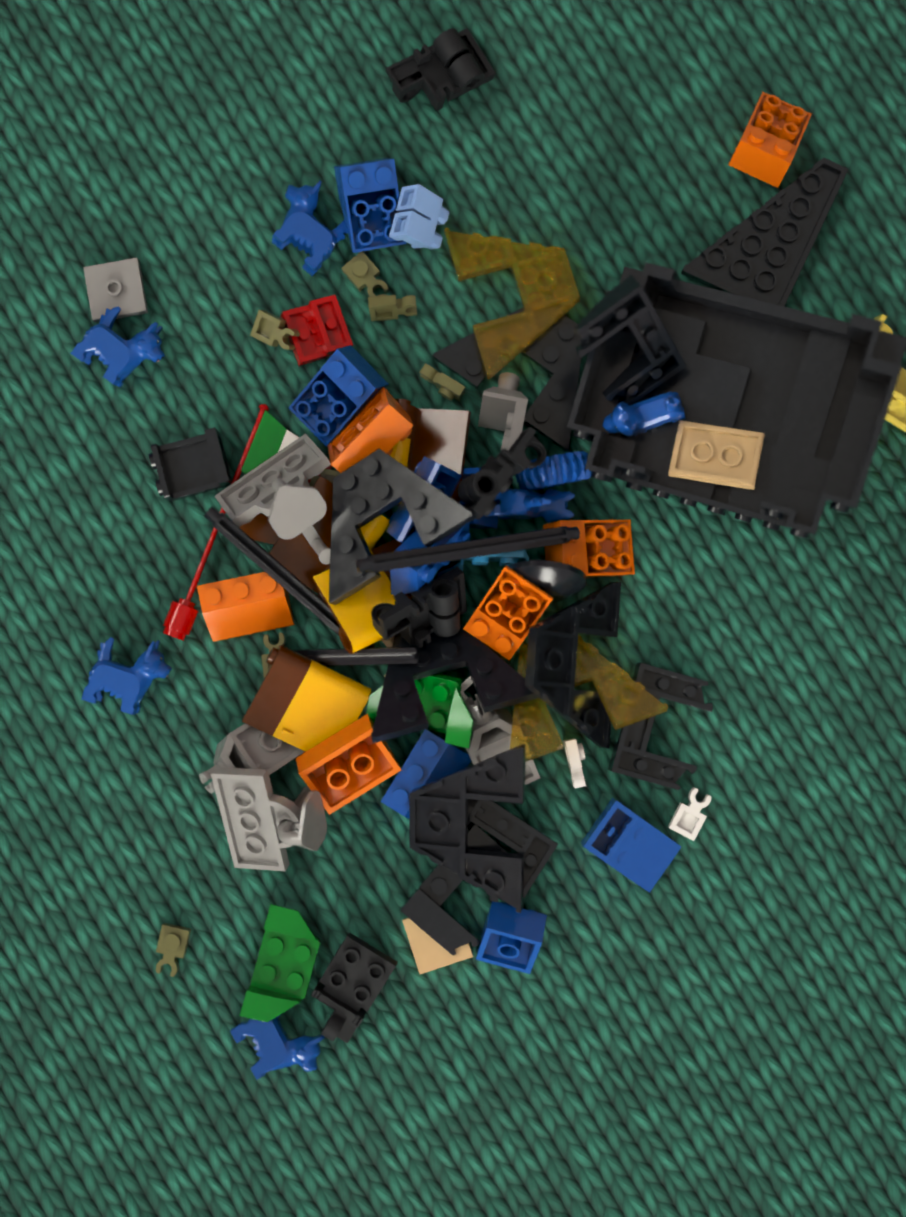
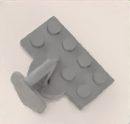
(283, 493)
(263, 823)

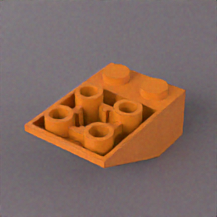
(770, 139)
(600, 551)
(508, 613)

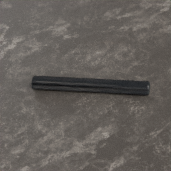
(365, 656)

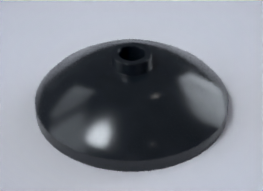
(552, 577)

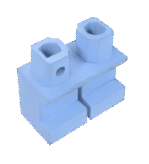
(418, 217)

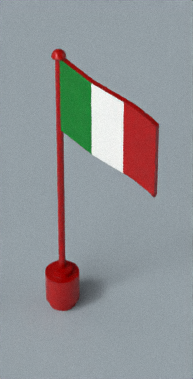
(264, 442)

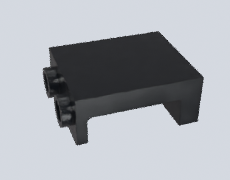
(191, 466)

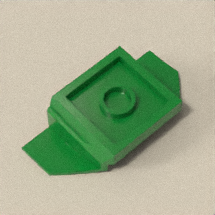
(442, 706)
(282, 965)

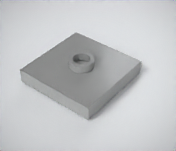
(114, 286)

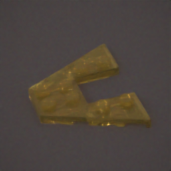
(542, 282)
(621, 696)

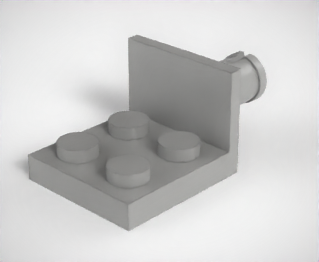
(504, 408)
(493, 735)
(250, 749)

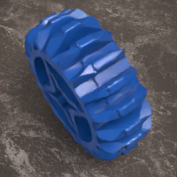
(555, 471)

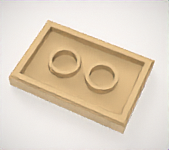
(716, 454)

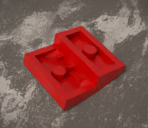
(320, 329)

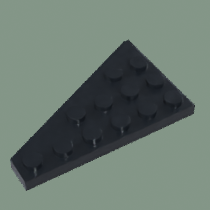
(772, 244)

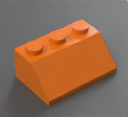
(373, 428)
(244, 606)
(347, 764)

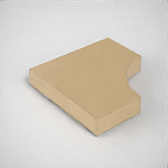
(430, 954)

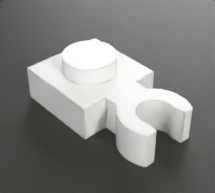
(574, 755)
(688, 819)

